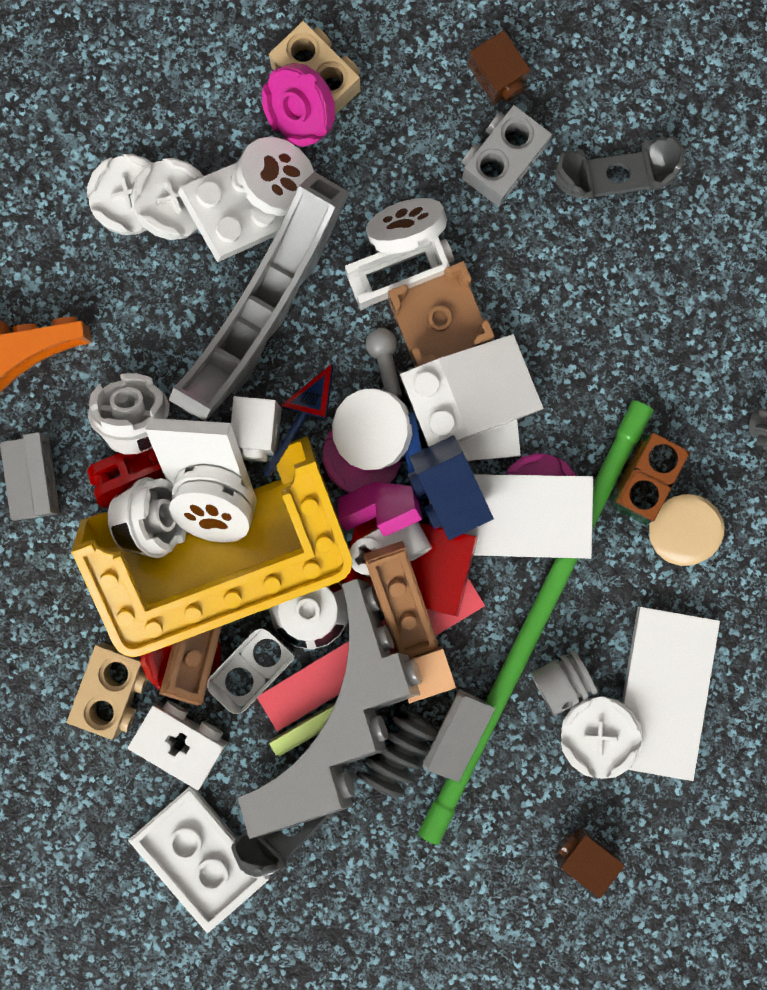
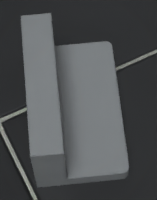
(29, 477)
(458, 736)

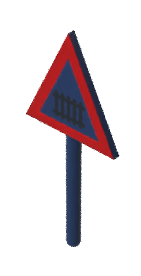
(309, 400)

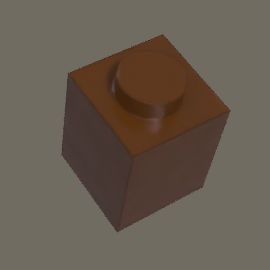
(499, 68)
(588, 861)

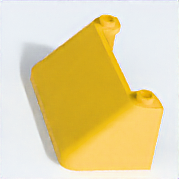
(204, 584)

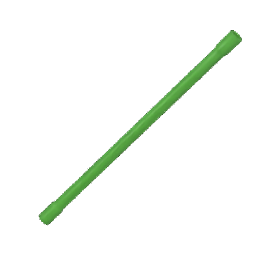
(627, 436)

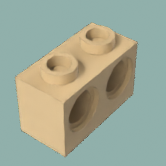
(324, 61)
(99, 686)

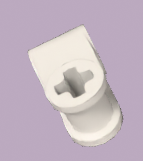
(412, 537)

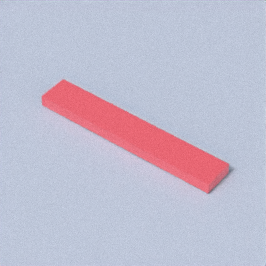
(324, 677)

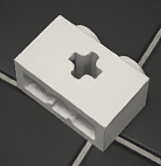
(256, 427)
(156, 743)

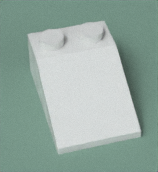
(471, 391)

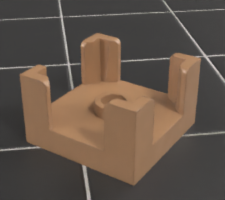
(439, 316)

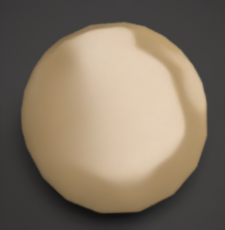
(687, 530)

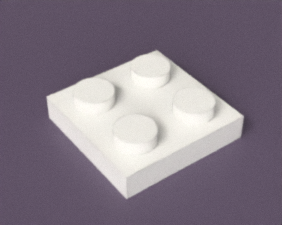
(225, 214)

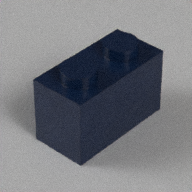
(450, 487)

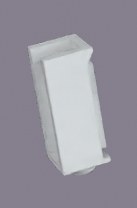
(436, 251)

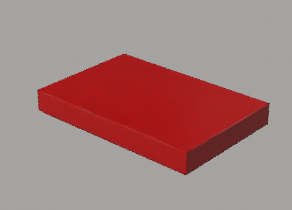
(439, 572)

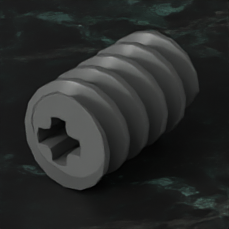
(400, 754)

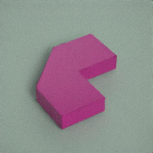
(390, 504)

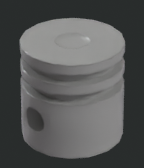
(563, 682)

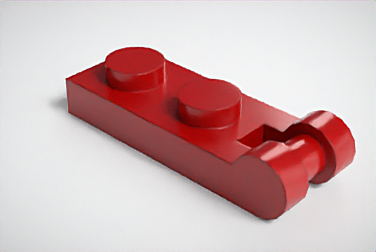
(129, 466)

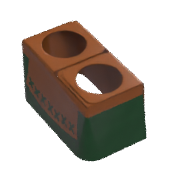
(639, 458)

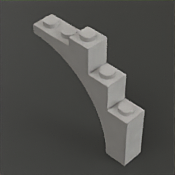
(266, 300)
(352, 732)

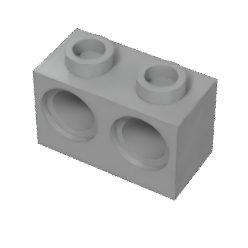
(511, 159)

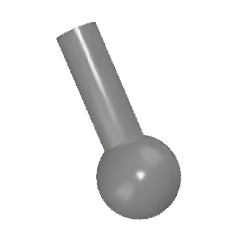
(382, 345)

